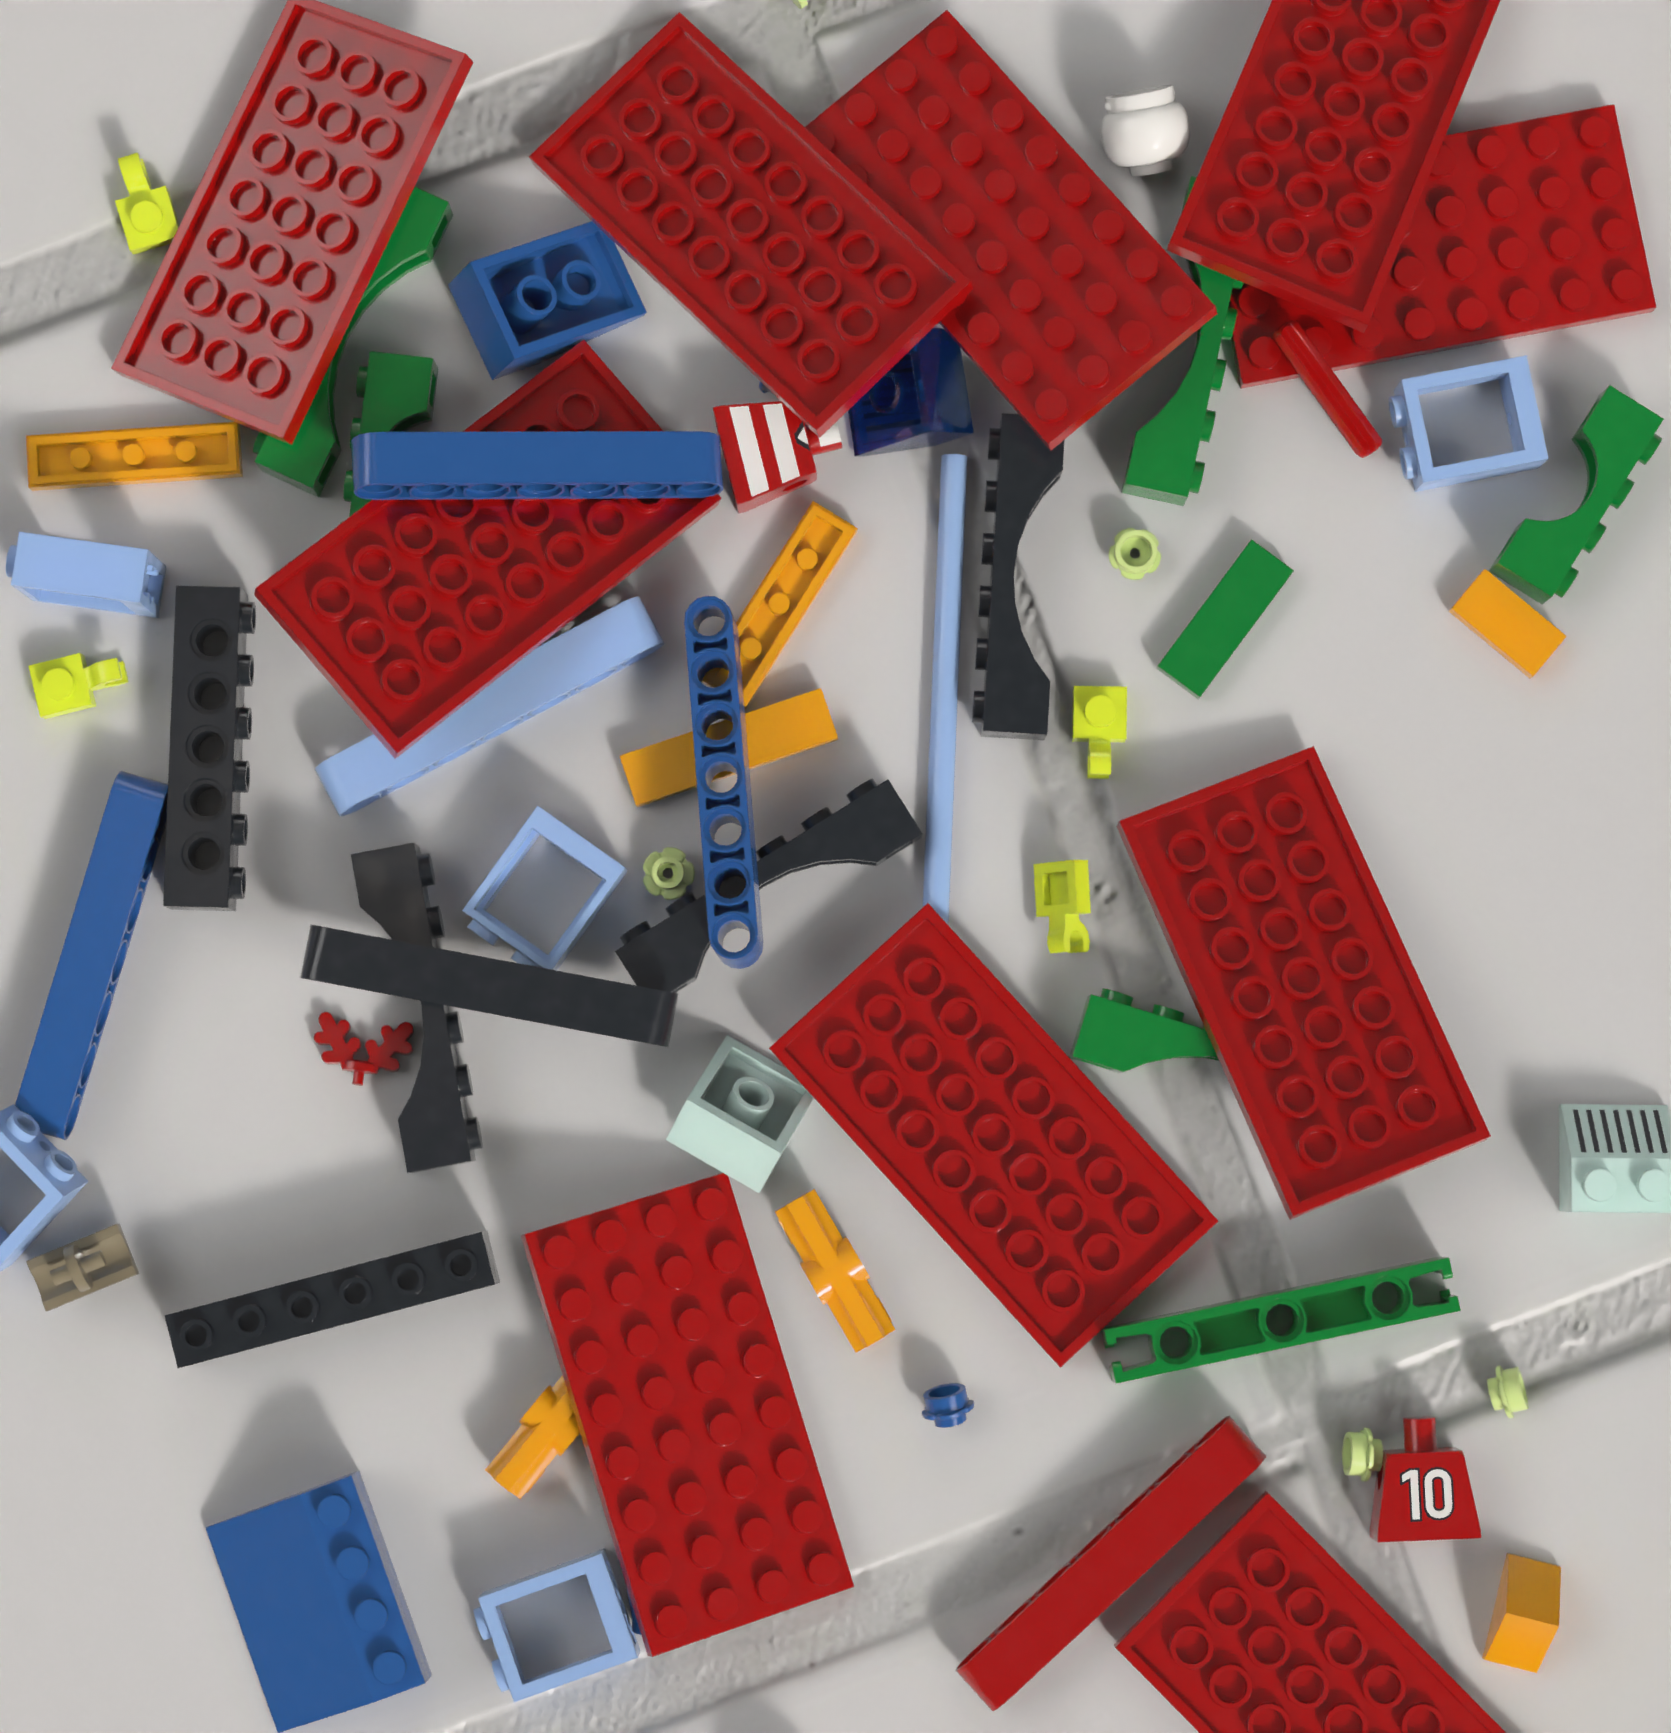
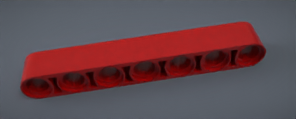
(1110, 1563)

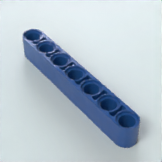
(536, 465)
(715, 757)
(93, 953)

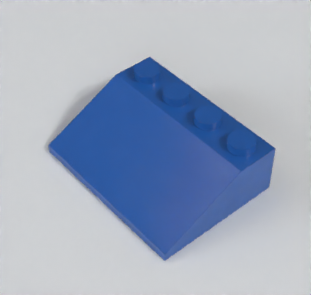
(319, 1603)

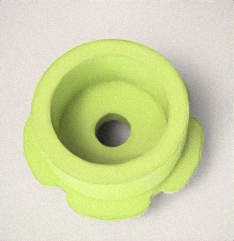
(1131, 539)
(682, 873)
(1508, 1391)
(1361, 1454)

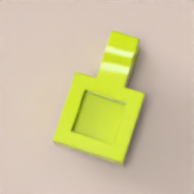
(148, 212)
(68, 684)
(1099, 719)
(1062, 895)

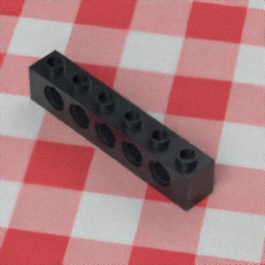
(197, 614)
(332, 1299)

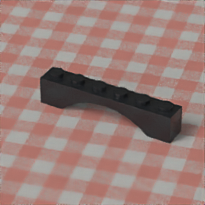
(1014, 684)
(860, 833)
(435, 1118)

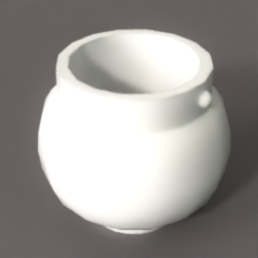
(1145, 129)

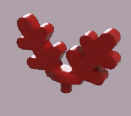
(380, 1057)

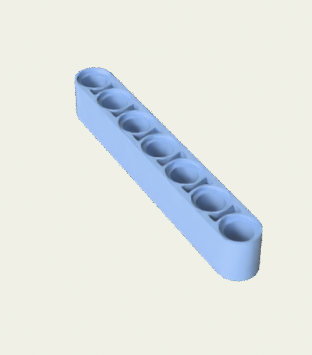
(527, 689)

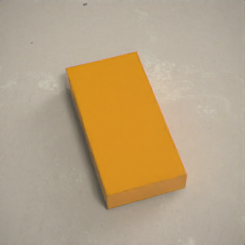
(1507, 623)

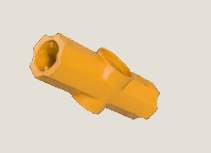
(835, 1270)
(544, 1432)

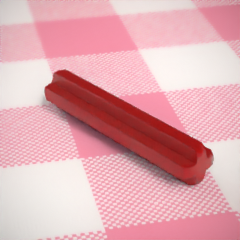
(1327, 388)

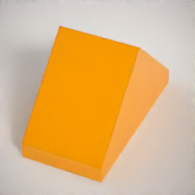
(1524, 1613)

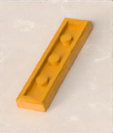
(134, 456)
(786, 595)
(771, 736)

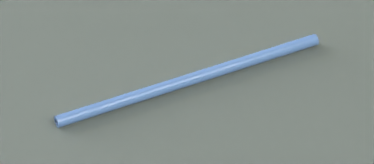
(945, 683)

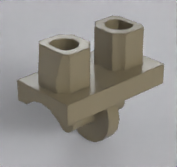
(82, 1267)

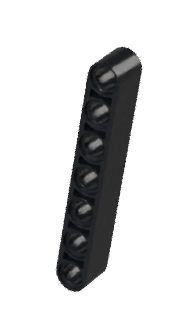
(489, 985)

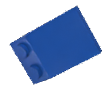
(545, 297)

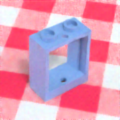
(1520, 412)
(86, 574)
(545, 825)
(47, 1167)
(610, 1607)

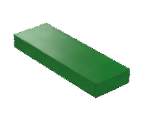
(1224, 619)

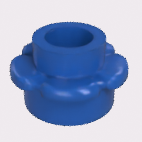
(947, 1405)

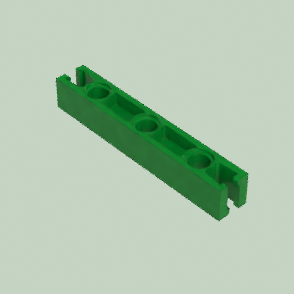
(1318, 1312)

